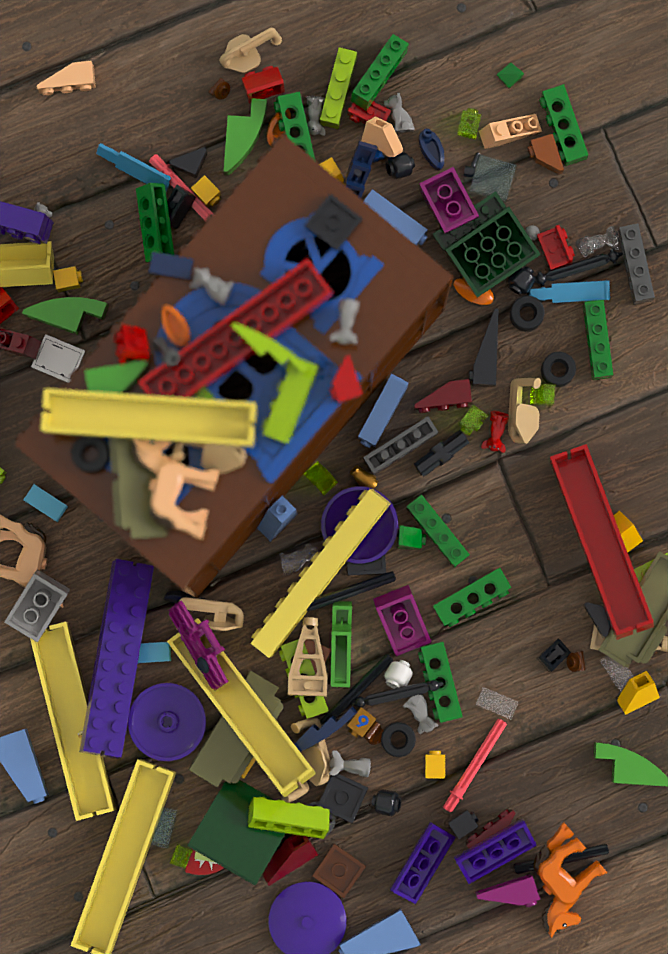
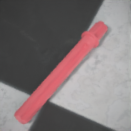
(165, 168)
(474, 766)

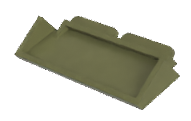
(132, 492)
(643, 644)
(223, 752)

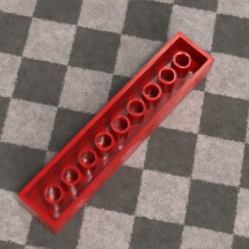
(224, 348)

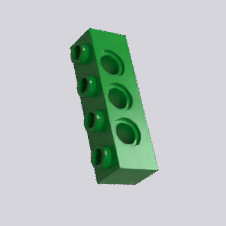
(379, 72)
(559, 96)
(294, 102)
(154, 220)
(597, 339)
(437, 531)
(443, 608)
(453, 710)

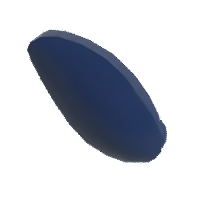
(432, 148)

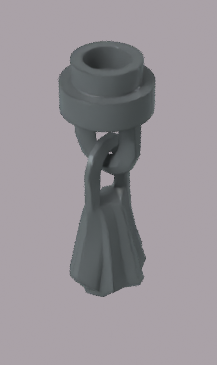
(169, 355)

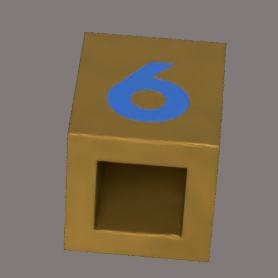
(361, 723)

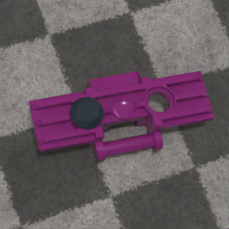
(204, 657)

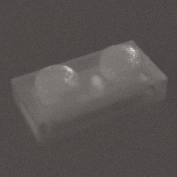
(617, 672)
(497, 703)

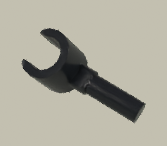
(470, 170)

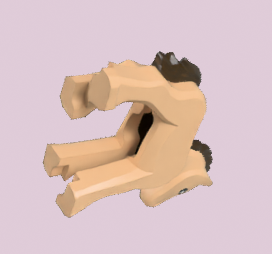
(168, 485)
(32, 555)

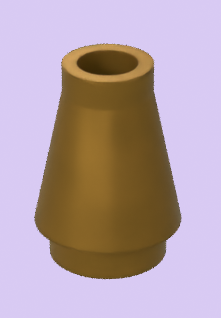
(363, 477)

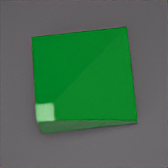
(510, 75)

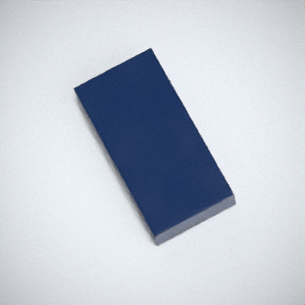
(171, 266)

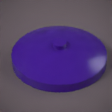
(379, 538)
(167, 722)
(307, 919)

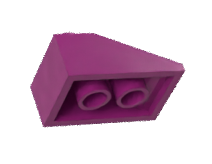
(448, 200)
(402, 620)
(515, 891)

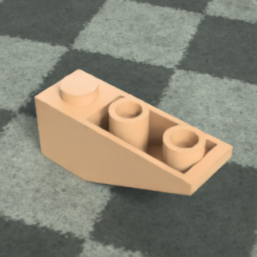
(72, 77)
(509, 130)

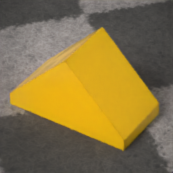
(628, 531)

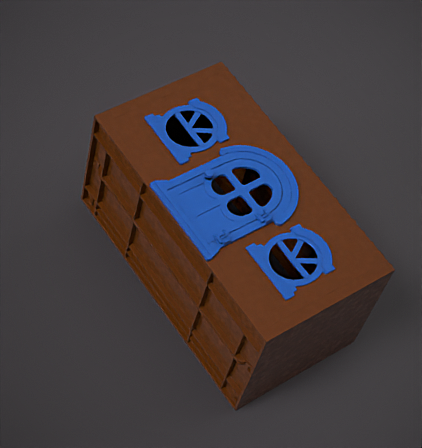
(247, 244)

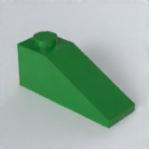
(411, 538)

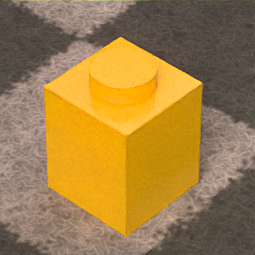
(206, 191)
(67, 279)
(434, 765)

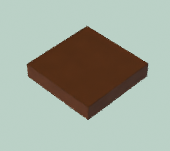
(339, 870)

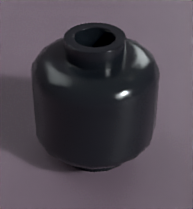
(400, 166)
(521, 280)
(386, 802)

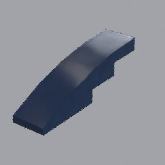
(360, 167)
(315, 734)

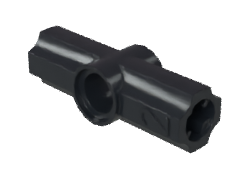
(441, 453)

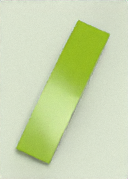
(263, 343)

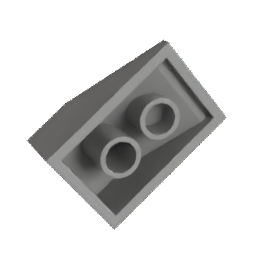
(37, 605)

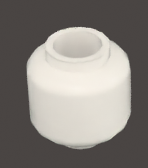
(398, 674)

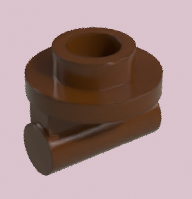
(220, 89)
(576, 662)
(374, 734)

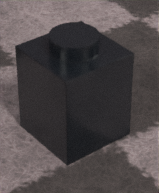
(463, 823)

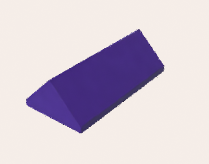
(495, 851)
(422, 863)

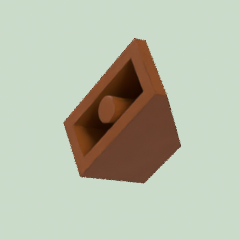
(546, 153)

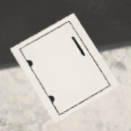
(57, 358)

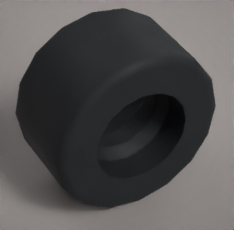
(532, 302)
(563, 358)
(103, 454)
(398, 751)

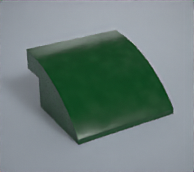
(488, 246)
(228, 839)

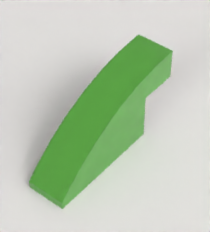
(243, 134)
(66, 312)
(115, 378)
(341, 644)
(629, 766)

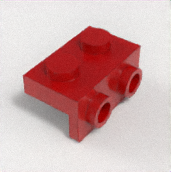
(358, 114)
(555, 247)
(132, 343)

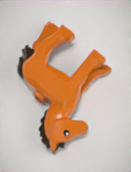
(560, 882)

